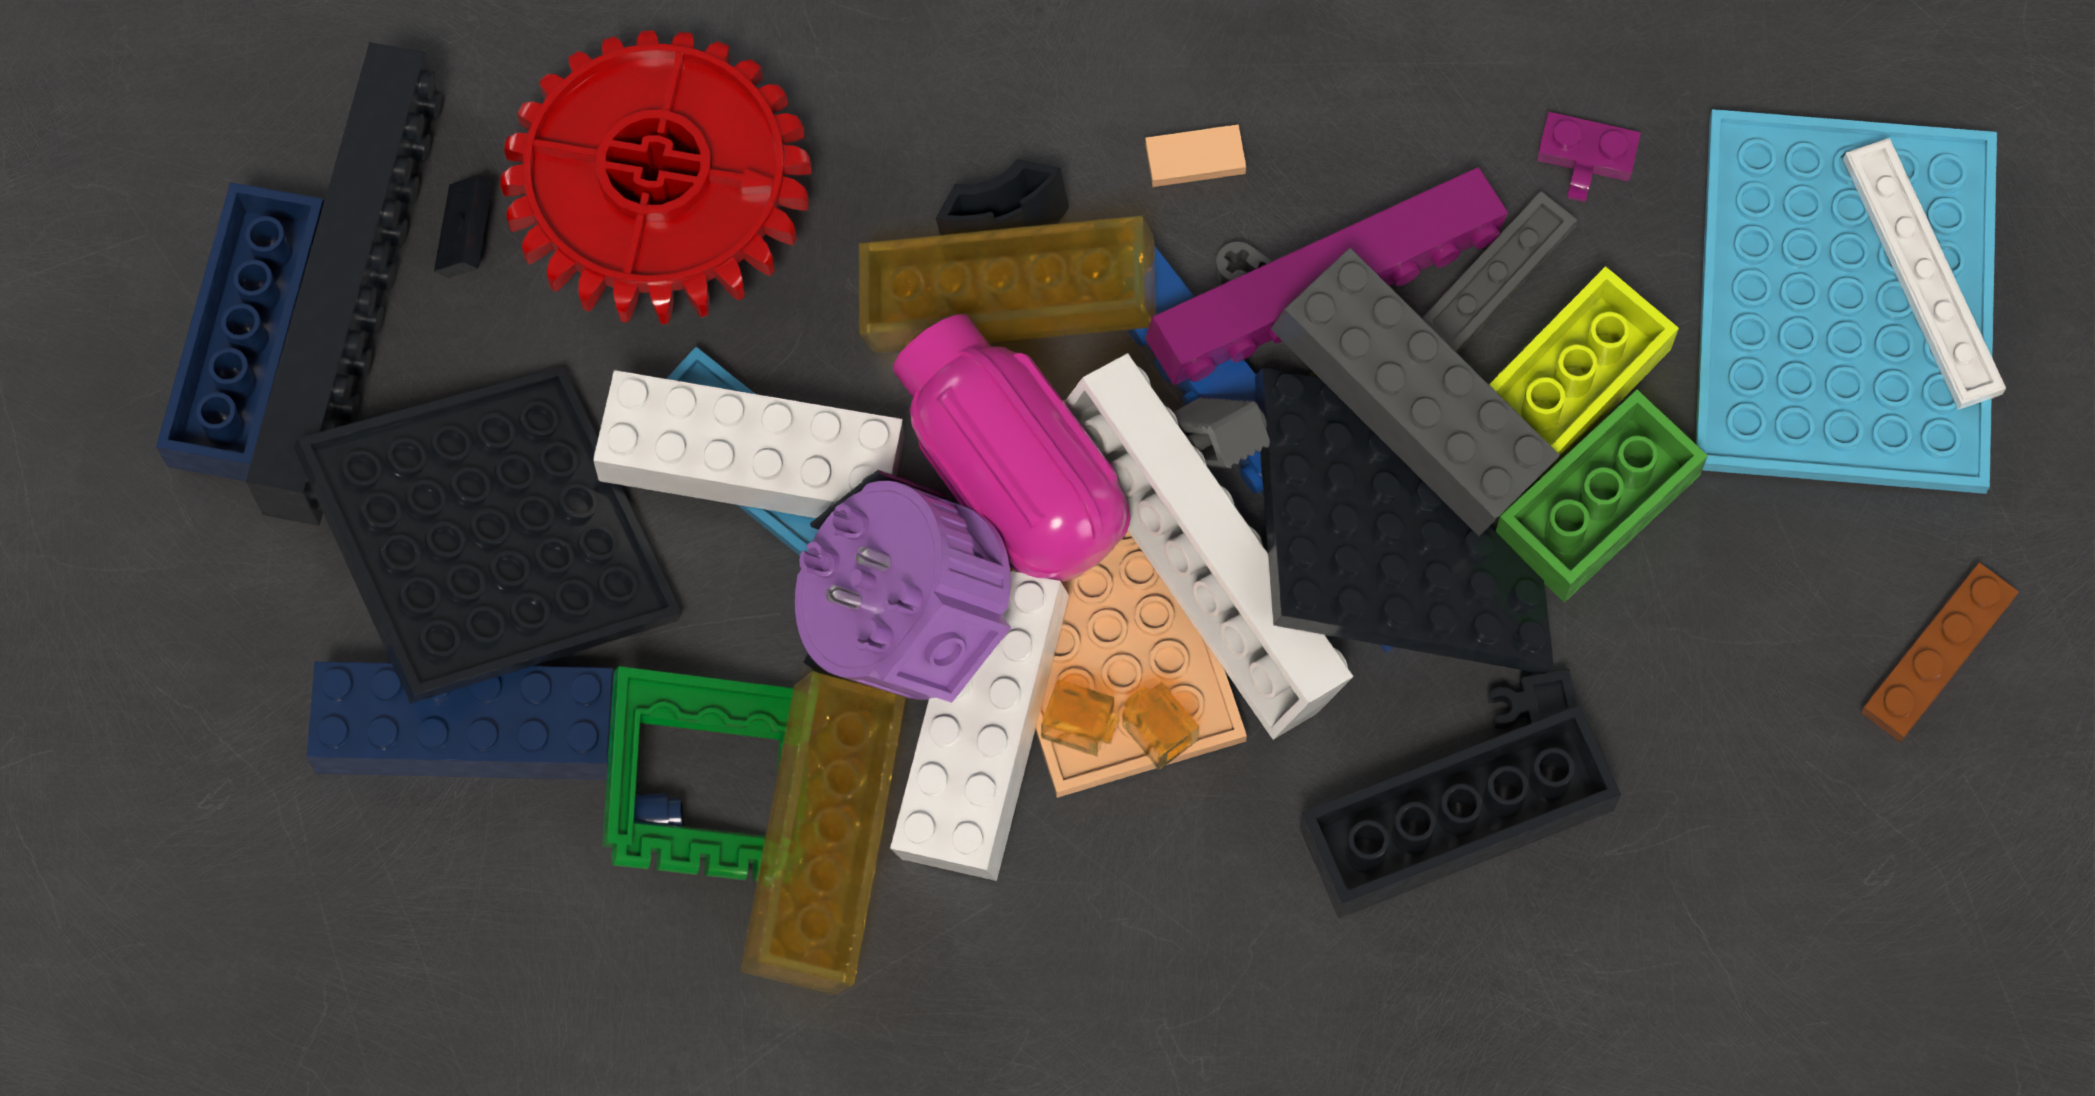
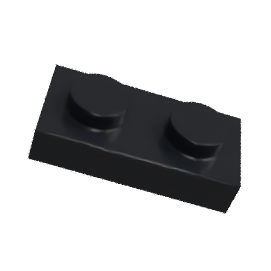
(463, 226)

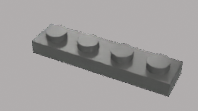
(1500, 271)

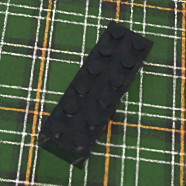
(1459, 811)

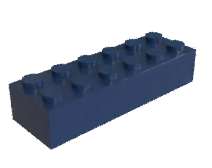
(238, 330)
(505, 727)

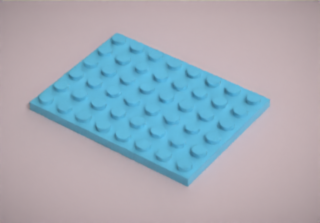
(1804, 323)

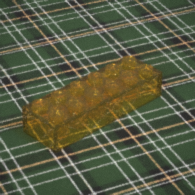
(1010, 282)
(823, 834)

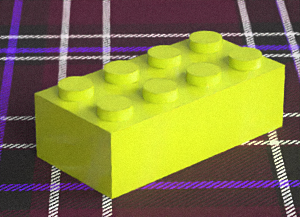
(1585, 361)

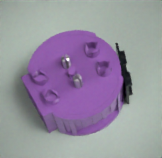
(902, 589)

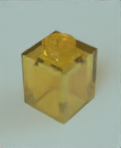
(1079, 718)
(1159, 724)

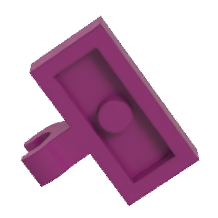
(1588, 150)

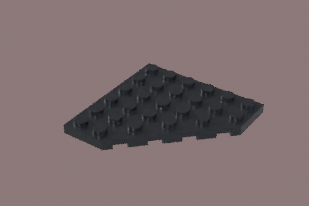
(1375, 551)

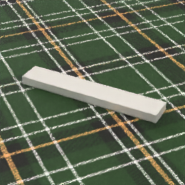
(1924, 274)

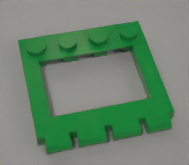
(687, 704)

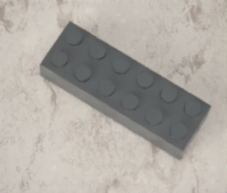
(1414, 391)

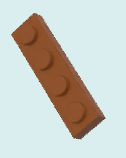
(1939, 652)

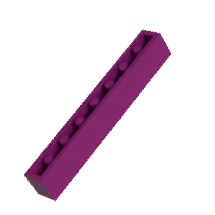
(1393, 243)

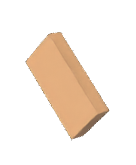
(1195, 155)

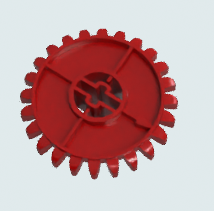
(655, 173)

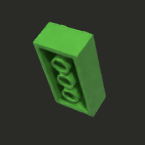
(1601, 495)

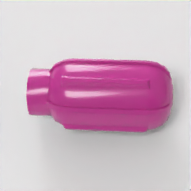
(1012, 450)

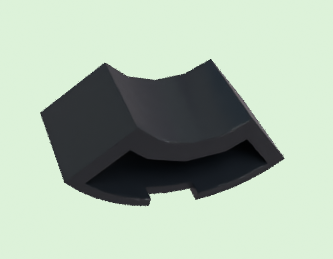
(1018, 198)

